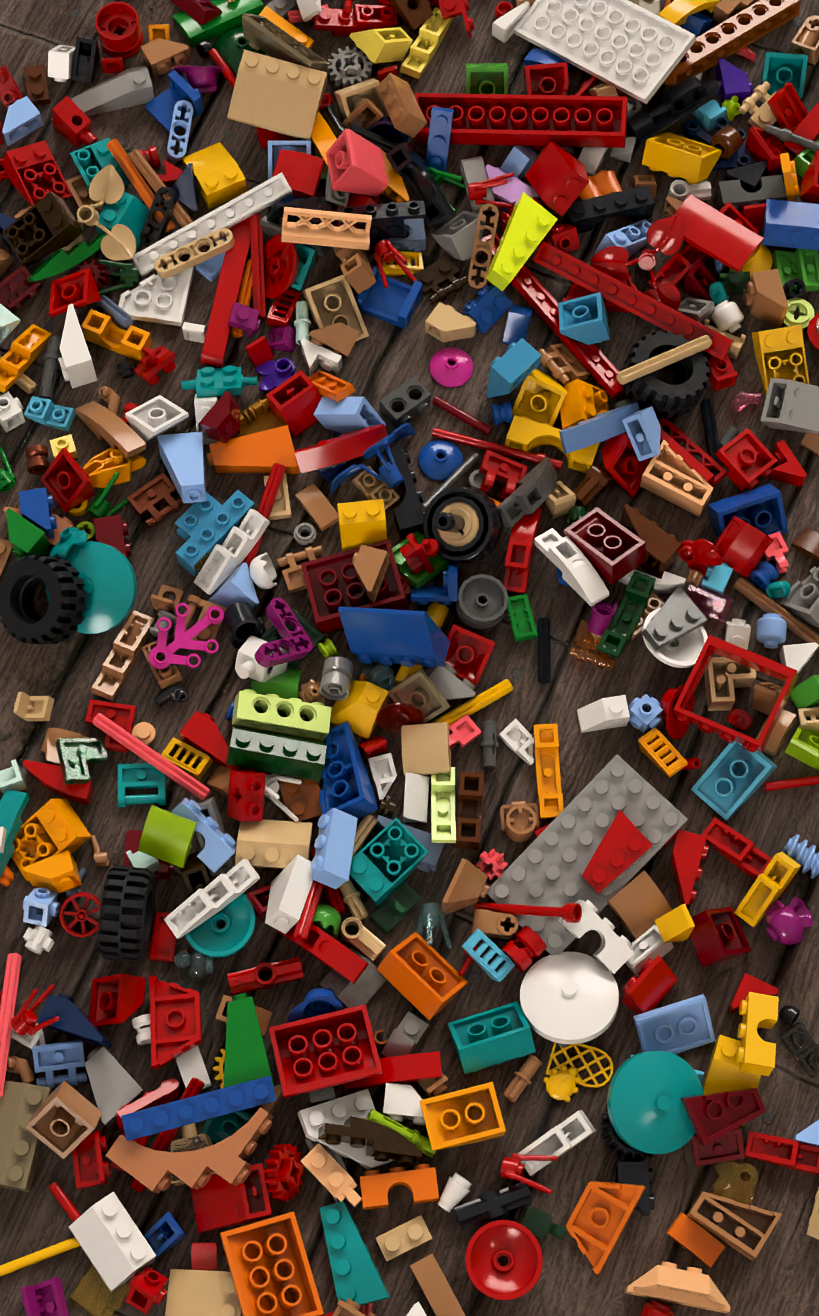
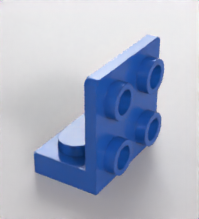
(444, 594)

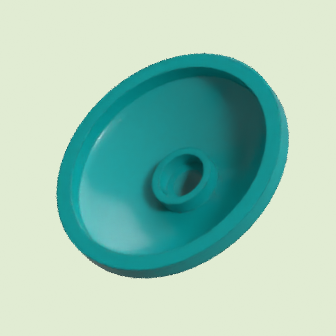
(224, 942)

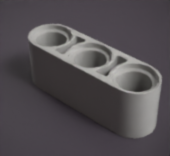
(474, 171)

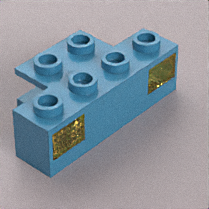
(208, 525)

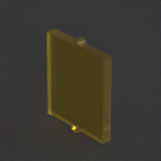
(95, 1295)

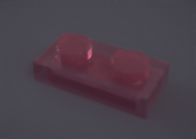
(709, 602)

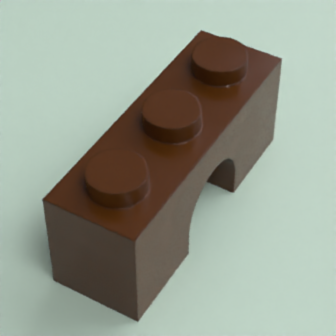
(469, 810)

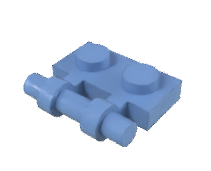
(57, 1057)

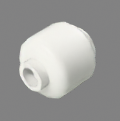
(727, 316)

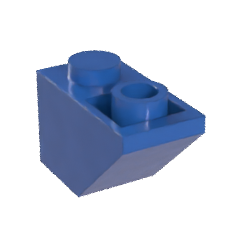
(37, 507)

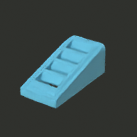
(499, 966)

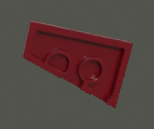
(722, 1112)

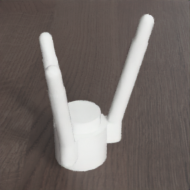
(272, 788)

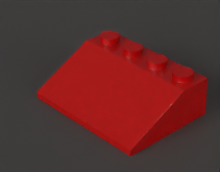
(325, 1051)

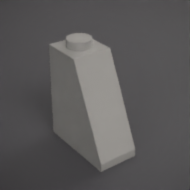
(110, 1084)

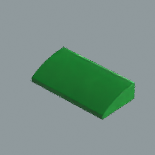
(230, 18)

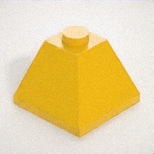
(540, 398)
(360, 707)

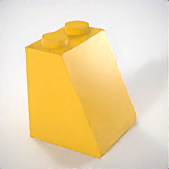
(361, 523)

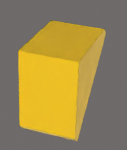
(675, 925)

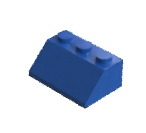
(791, 224)
(758, 507)

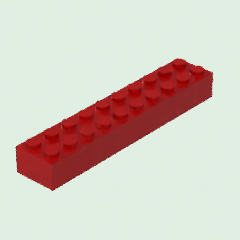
(530, 119)

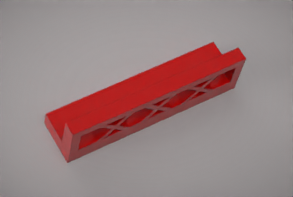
(701, 468)

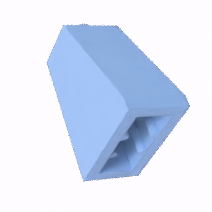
(347, 414)

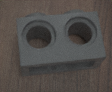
(401, 399)

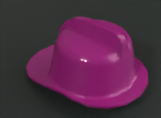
(200, 77)

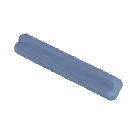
(114, 311)

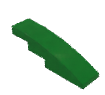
(62, 260)

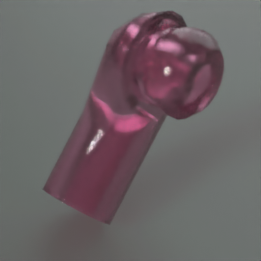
(743, 399)

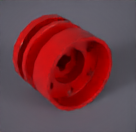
(119, 30)

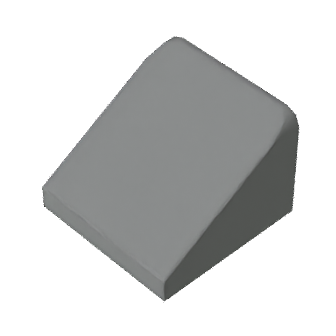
(624, 154)

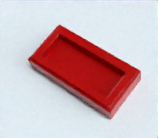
(163, 941)

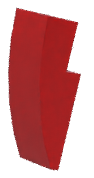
(52, 778)

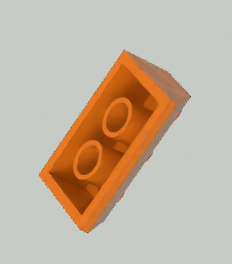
(421, 975)

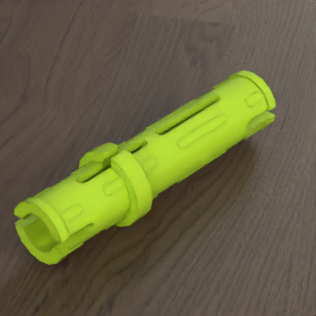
(412, 1135)

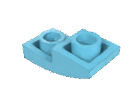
(49, 414)

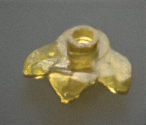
(730, 1182)

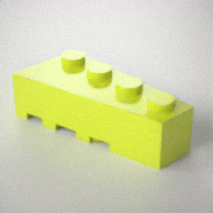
(521, 237)

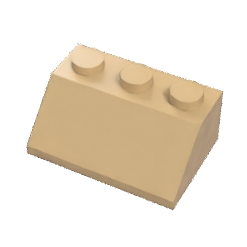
(273, 842)

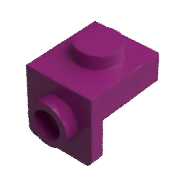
(244, 318)

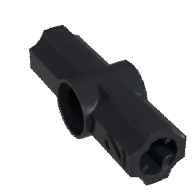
(493, 1205)

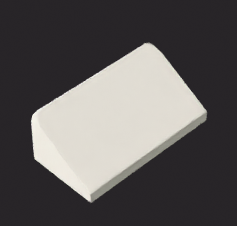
(416, 798)
(645, 947)

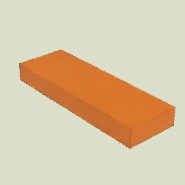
(331, 386)

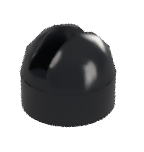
(203, 48)
(789, 1015)

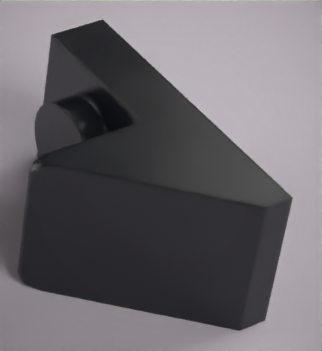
(85, 59)

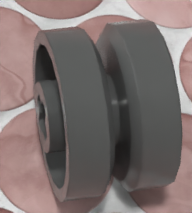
(481, 603)

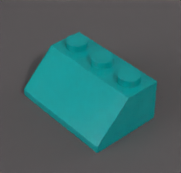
(491, 1037)

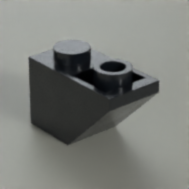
(637, 1174)

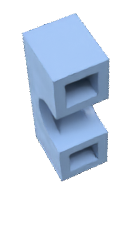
(218, 846)

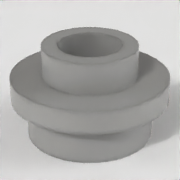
(305, 527)

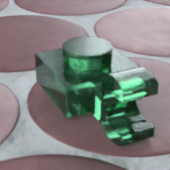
(539, 1224)

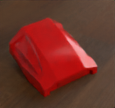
(741, 546)

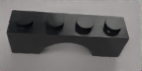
(411, 167)
(632, 203)
(408, 514)

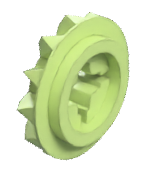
(805, 311)

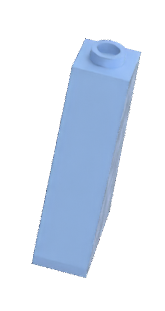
(185, 463)

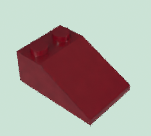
(607, 545)

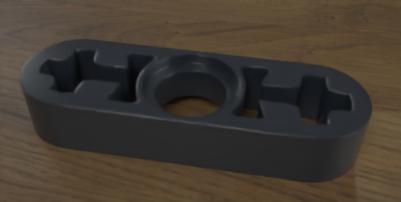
(159, 200)

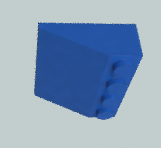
(394, 637)

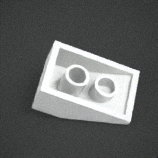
(75, 359)

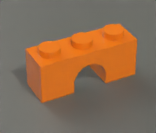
(420, 1181)

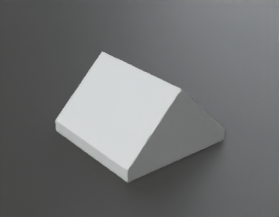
(155, 417)

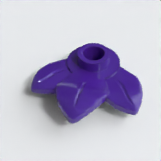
(275, 373)

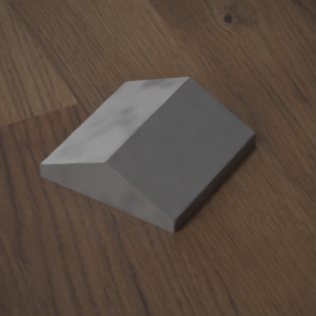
(355, 994)

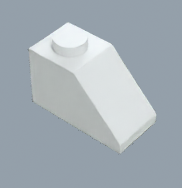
(60, 62)
(604, 714)

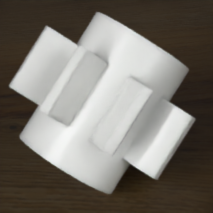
(38, 939)

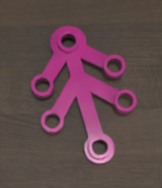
(183, 639)

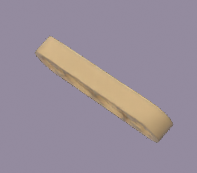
(196, 256)

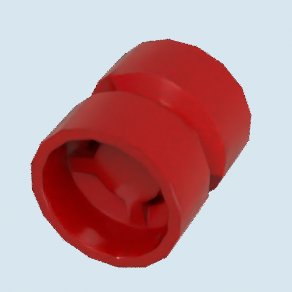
(524, 948)

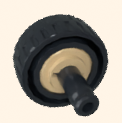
(463, 524)

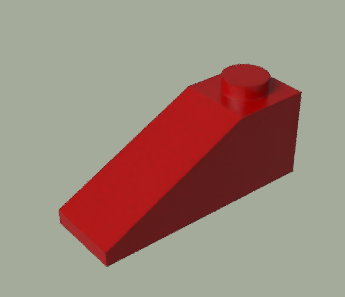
(205, 736)

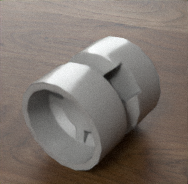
(336, 678)

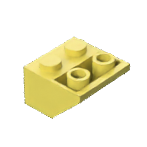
(383, 44)

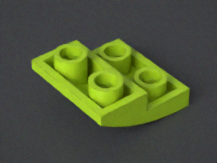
(167, 836)

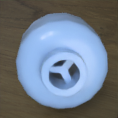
(771, 630)

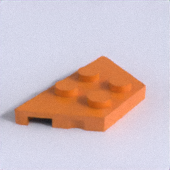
(602, 1218)

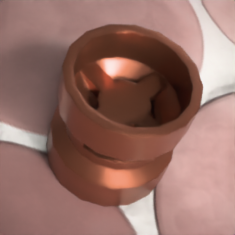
(37, 461)

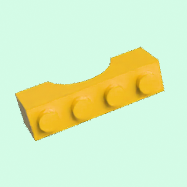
(527, 434)

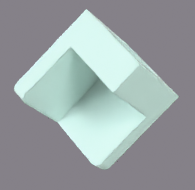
(12, 778)
(142, 860)

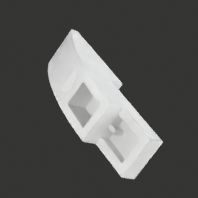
(574, 566)

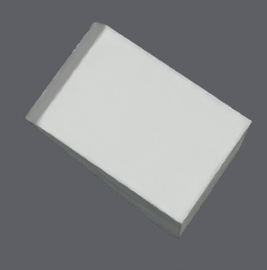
(797, 655)

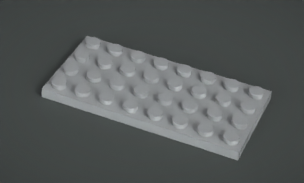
(554, 862)

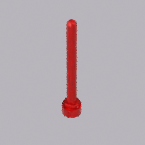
(570, 912)

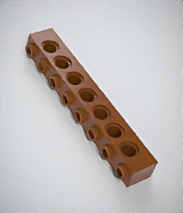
(733, 36)

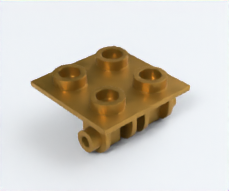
(257, 419)

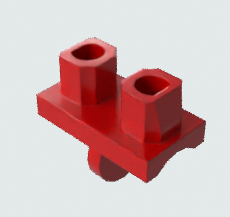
(8, 88)
(153, 362)
(418, 555)

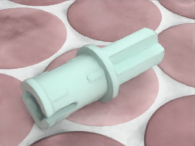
(302, 321)

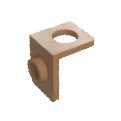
(165, 604)

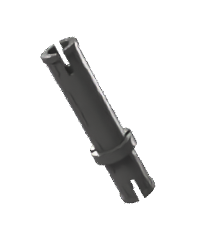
(50, 368)

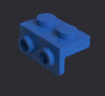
(487, 307)

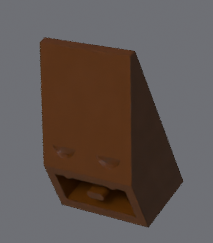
(660, 547)

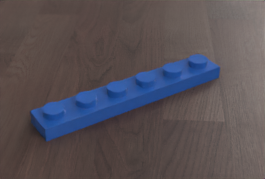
(198, 1108)

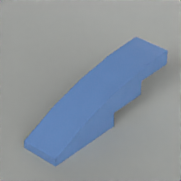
(596, 429)

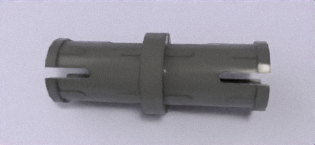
(489, 745)

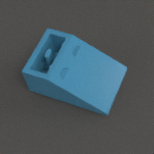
(512, 368)

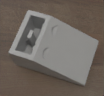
(791, 406)

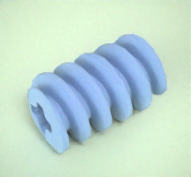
(803, 855)

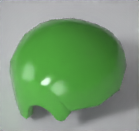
(327, 919)

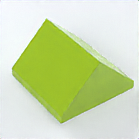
(805, 747)

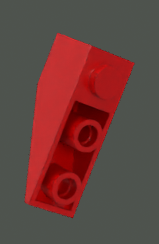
(685, 861)

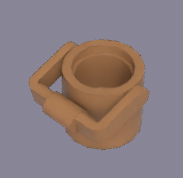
(520, 820)

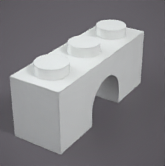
(613, 949)

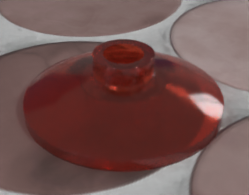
(396, 715)

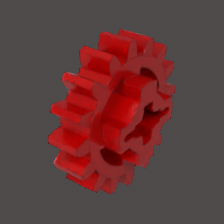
(284, 1172)

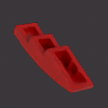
(807, 128)
(679, 265)
(339, 449)
(737, 849)
(402, 1070)
(783, 1152)

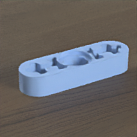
(182, 139)

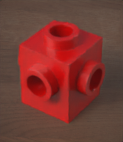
(563, 237)
(146, 1290)

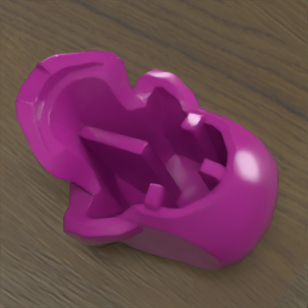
(787, 922)

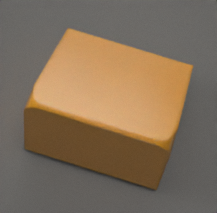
(159, 31)

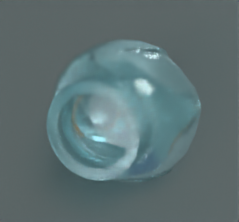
(380, 676)
(199, 964)

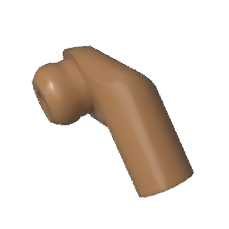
(111, 398)
(21, 1067)

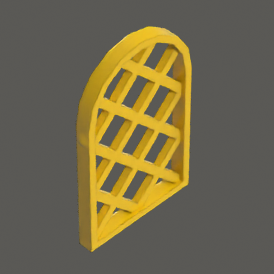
(597, 1060)

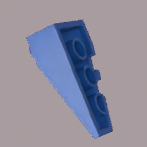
(345, 776)

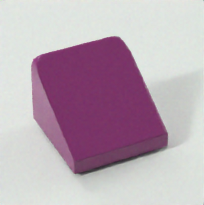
(282, 339)

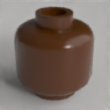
(728, 140)

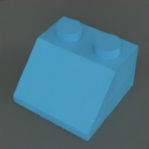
(584, 319)

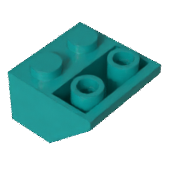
(93, 159)

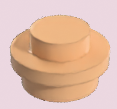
(144, 732)

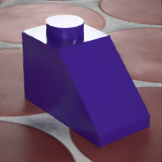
(733, 81)

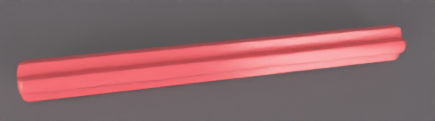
(151, 756)
(7, 1010)

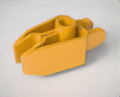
(104, 465)

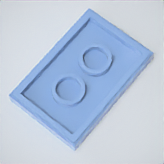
(675, 1026)

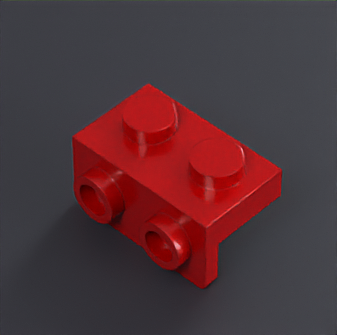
(90, 1161)

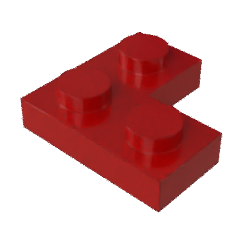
(120, 714)

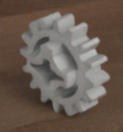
(349, 67)

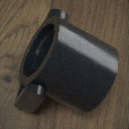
(242, 623)

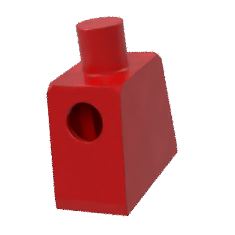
(72, 123)

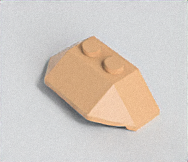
(680, 1287)

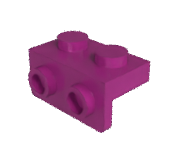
(45, 1299)

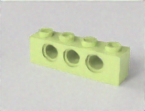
(246, 715)

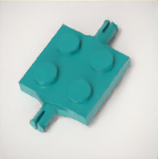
(216, 381)

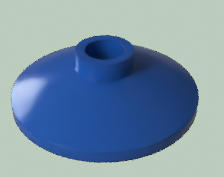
(437, 468)

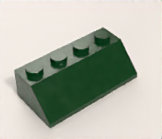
(276, 753)

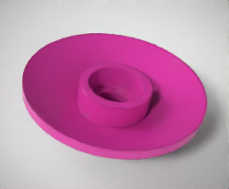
(449, 375)

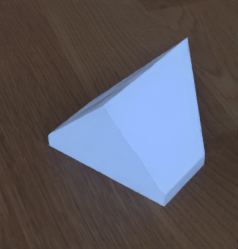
(236, 588)

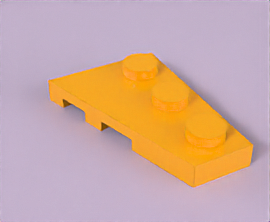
(790, 177)

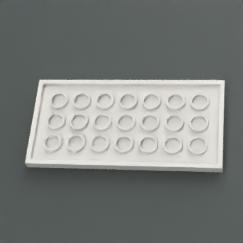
(609, 41)

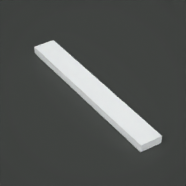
(222, 217)

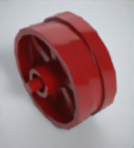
(80, 915)

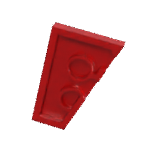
(616, 853)

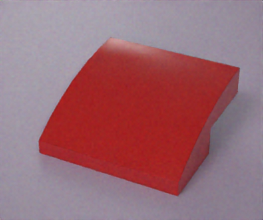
(300, 171)

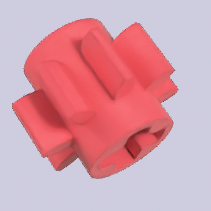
(494, 858)

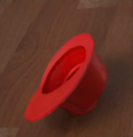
(674, 727)

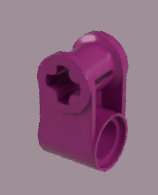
(601, 617)

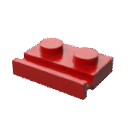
(787, 107)

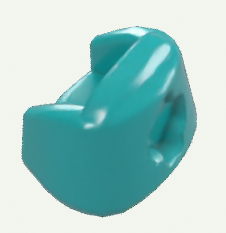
(718, 292)
(778, 589)

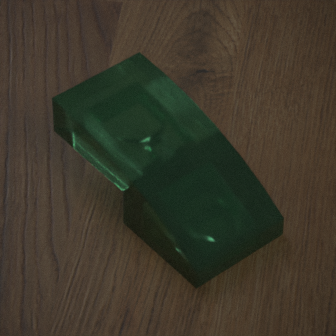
(395, 908)

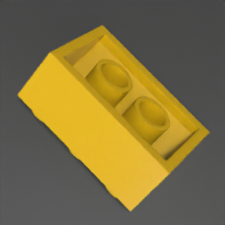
(680, 157)

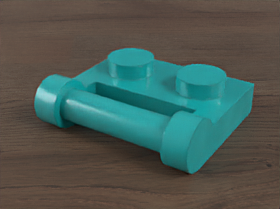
(140, 777)

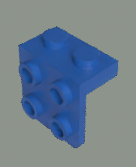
(163, 105)

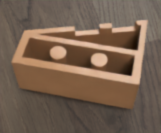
(734, 1223)

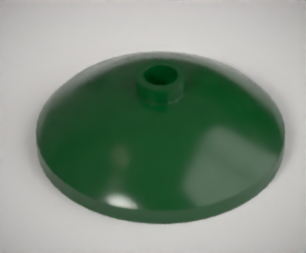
(230, 49)

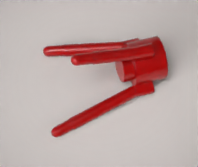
(478, 190)
(387, 252)
(26, 1019)
(514, 1170)

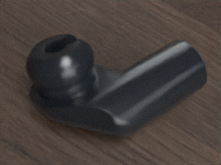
(173, 694)

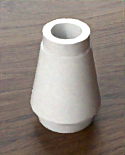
(454, 1191)

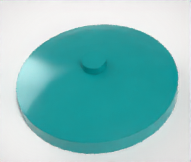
(108, 583)
(647, 1101)

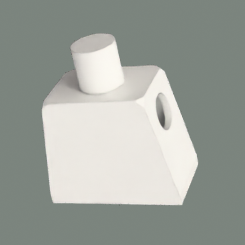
(247, 666)

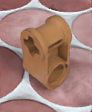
(492, 924)

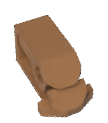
(807, 40)

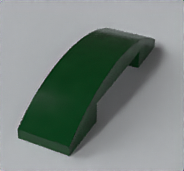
(628, 615)

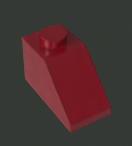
(222, 419)

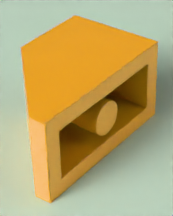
(54, 873)

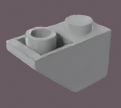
(449, 685)

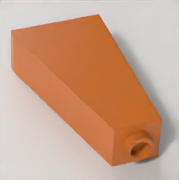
(255, 453)

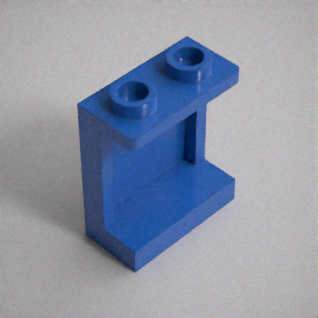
(390, 304)

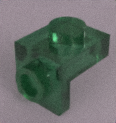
(733, 281)

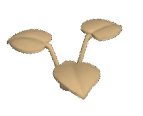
(107, 188)

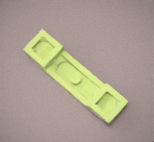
(443, 807)

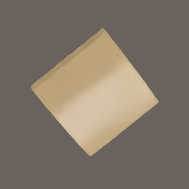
(426, 748)

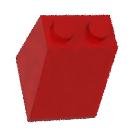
(557, 178)

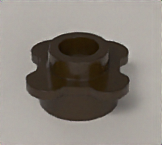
(386, 807)

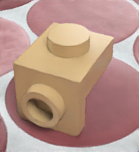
(33, 707)

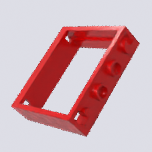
(751, 660)

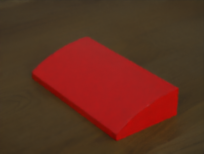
(717, 234)

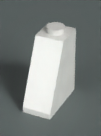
(289, 894)

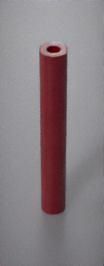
(462, 415)

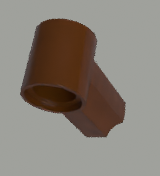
(594, 482)

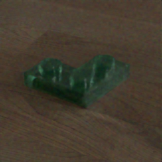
(75, 754)

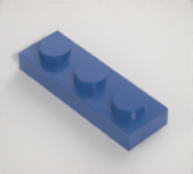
(439, 138)

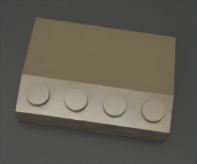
(278, 43)
(18, 1145)

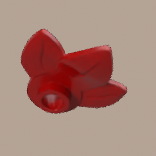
(699, 555)

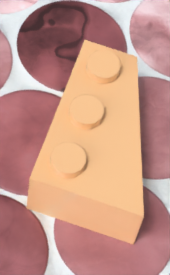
(676, 481)

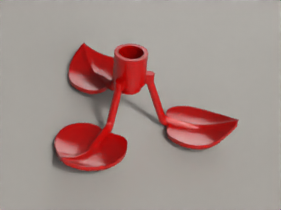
(665, 236)

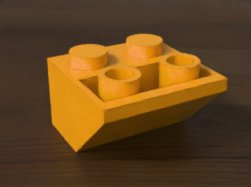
(582, 403)

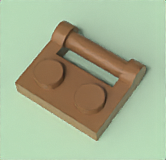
(209, 632)

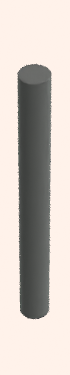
(452, 479)

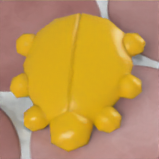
(562, 1083)

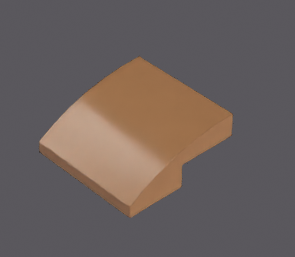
(639, 905)

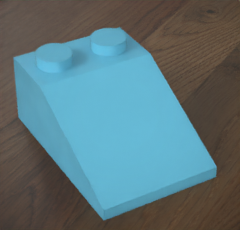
(733, 779)

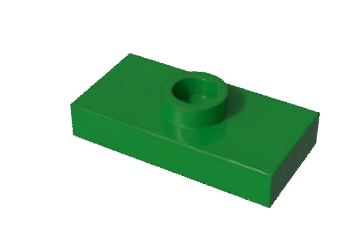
(521, 618)

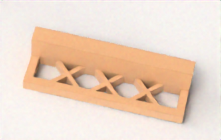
(307, 233)

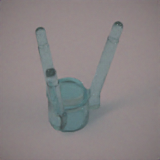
(430, 917)

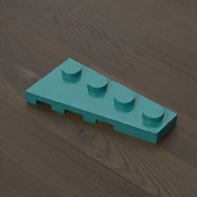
(349, 1258)

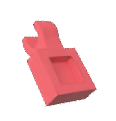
(776, 552)
(463, 732)

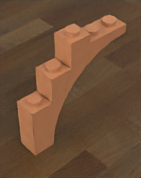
(192, 1167)

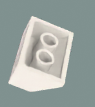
(112, 1241)

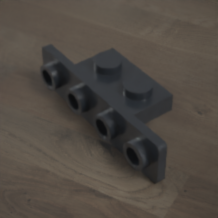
(311, 203)
(387, 218)

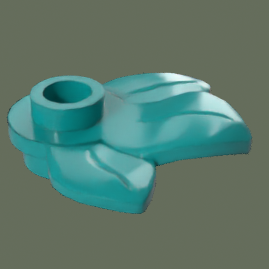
(68, 537)

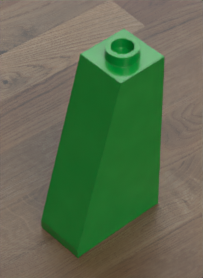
(244, 1045)

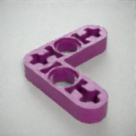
(281, 614)

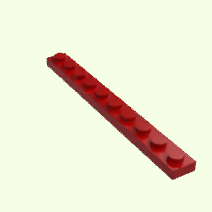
(630, 298)
(548, 310)

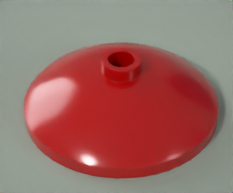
(506, 1240)

